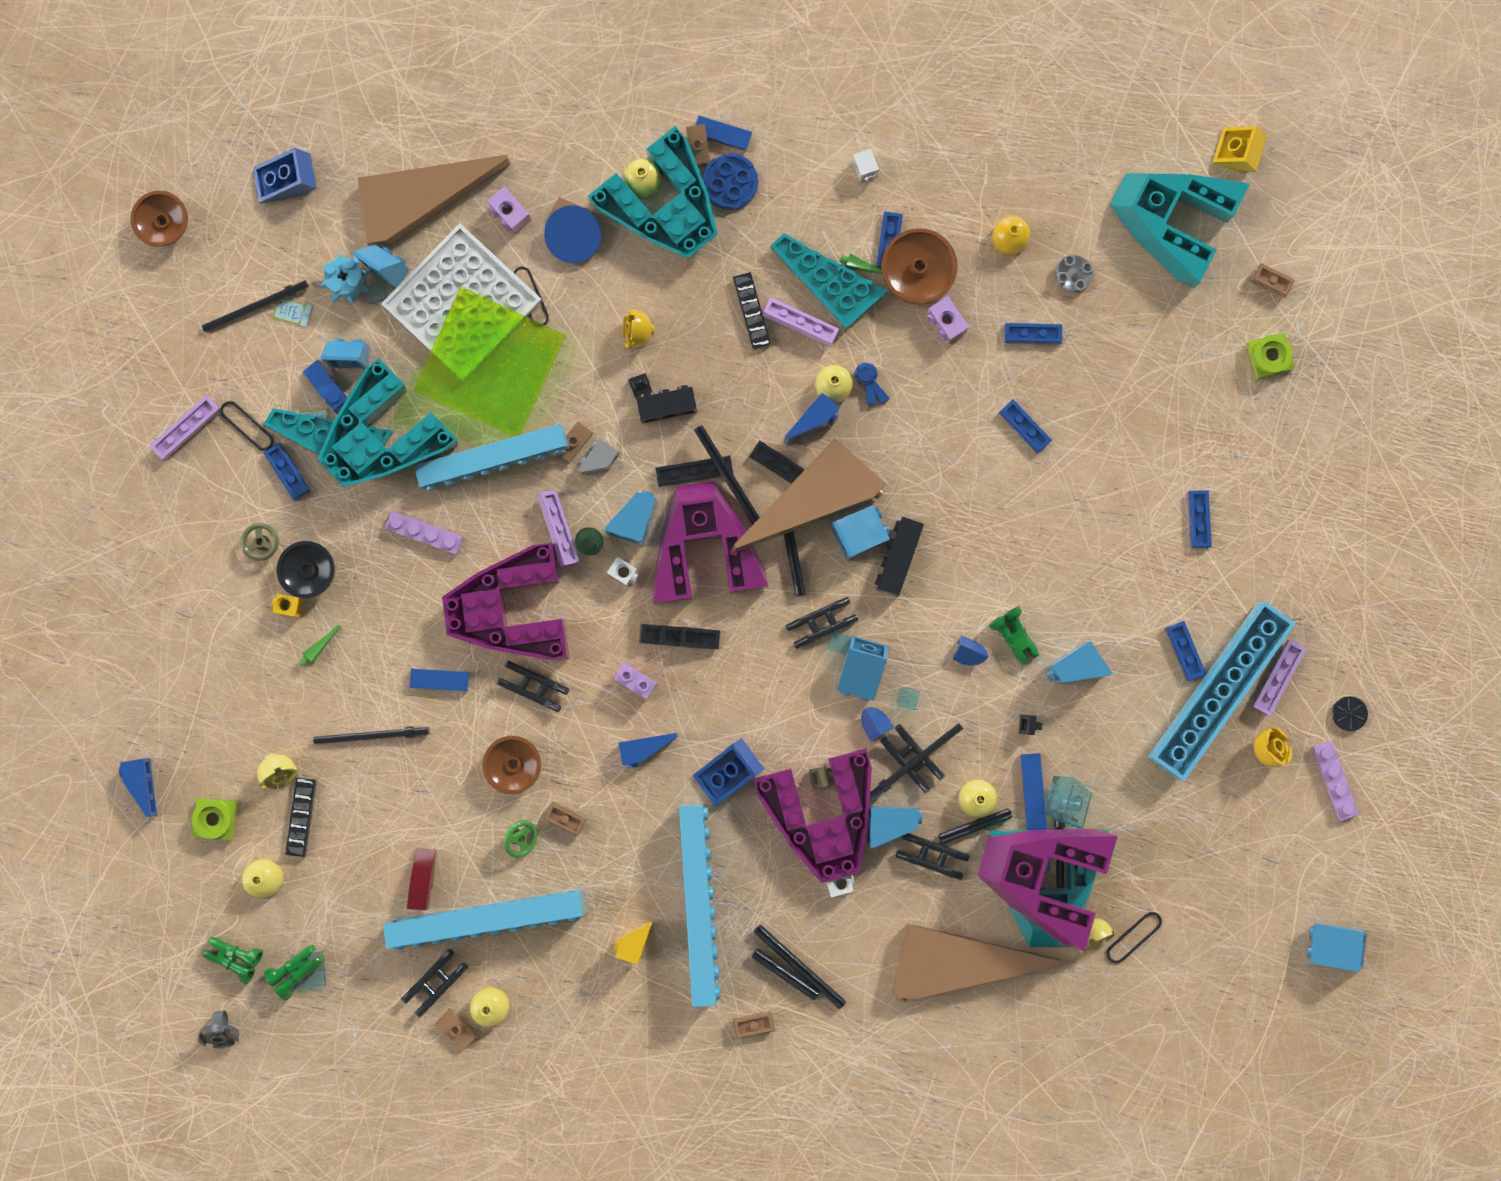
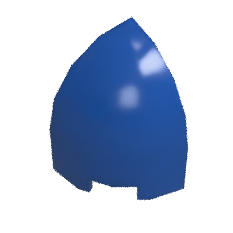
(969, 652)
(875, 722)

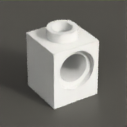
(865, 165)
(617, 565)
(834, 891)

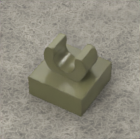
(819, 777)

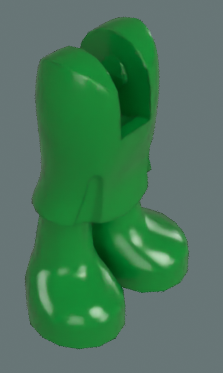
(1017, 640)
(229, 954)
(298, 967)

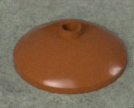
(150, 213)
(498, 766)

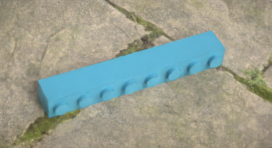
(491, 457)

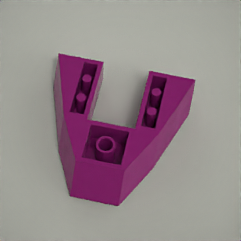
(697, 515)
(478, 612)
(832, 845)
(1016, 866)

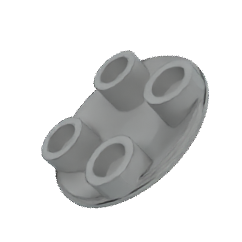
(1074, 273)

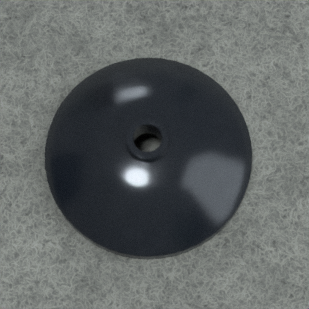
(293, 569)

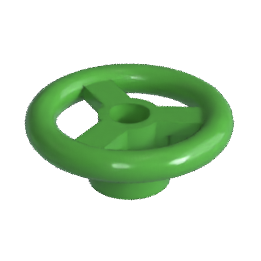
(518, 837)

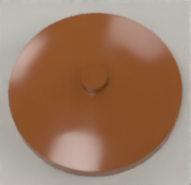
(919, 266)

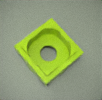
(1261, 364)
(224, 809)

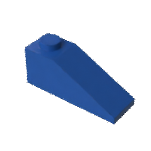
(326, 386)
(639, 750)
(139, 781)

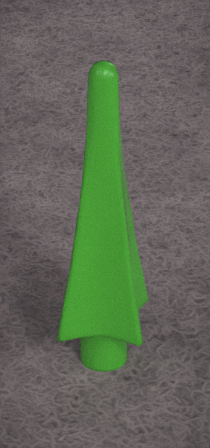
(856, 263)
(315, 650)

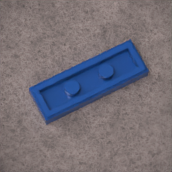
(725, 133)
(890, 229)
(1033, 333)
(1025, 426)
(287, 471)
(1199, 519)
(1185, 651)
(439, 679)

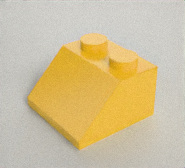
(1240, 148)
(632, 943)

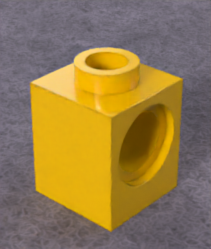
(295, 605)

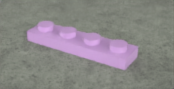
(800, 322)
(185, 427)
(558, 528)
(424, 532)
(1278, 677)
(1335, 780)

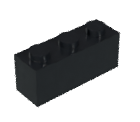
(666, 404)

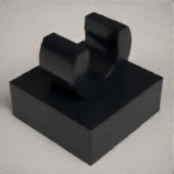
(640, 385)
(1029, 725)

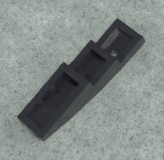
(679, 636)

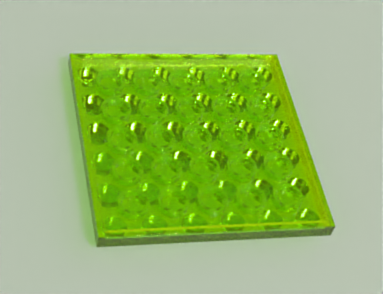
(489, 362)

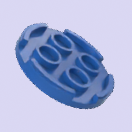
(730, 181)
(572, 234)

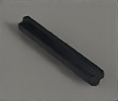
(794, 564)
(975, 825)
(785, 974)

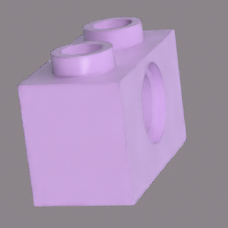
(503, 200)
(943, 309)
(635, 681)

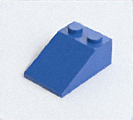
(285, 176)
(817, 418)
(728, 772)

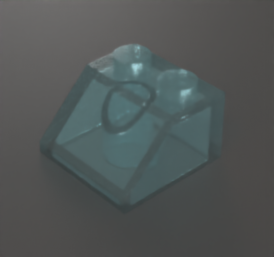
(1068, 801)

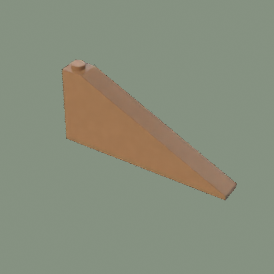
(408, 198)
(824, 489)
(946, 962)

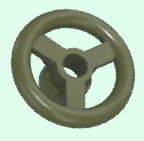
(266, 541)

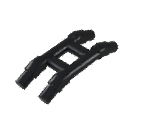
(810, 619)
(539, 696)
(900, 758)
(937, 867)
(422, 982)

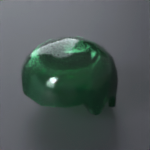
(589, 541)

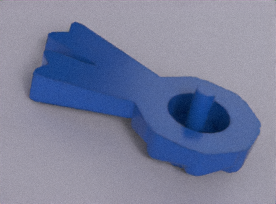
(866, 375)

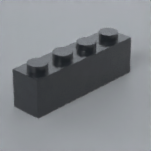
(899, 557)

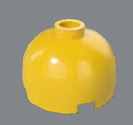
(1011, 235)
(636, 329)
(1271, 748)

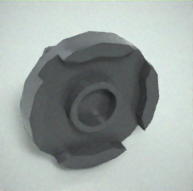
(219, 1033)

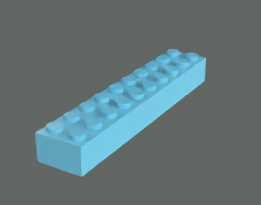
(1221, 690)
(698, 905)
(484, 918)

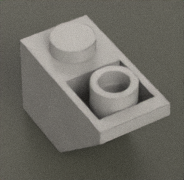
(599, 459)

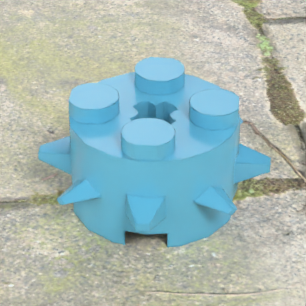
(354, 283)

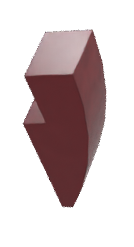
(421, 879)

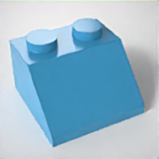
(383, 264)
(346, 354)

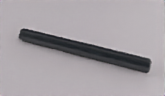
(726, 474)
(799, 966)

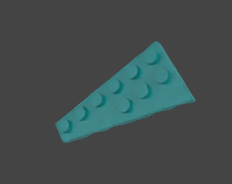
(834, 285)
(309, 430)

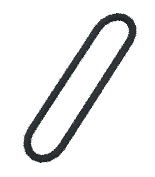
(536, 289)
(246, 436)
(1140, 943)

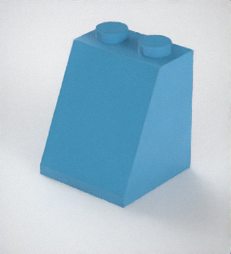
(634, 519)
(860, 532)
(1078, 664)
(862, 668)
(891, 822)
(1337, 946)

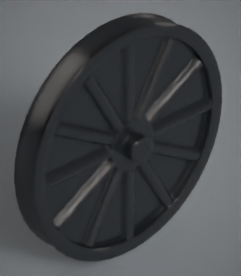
(1350, 713)

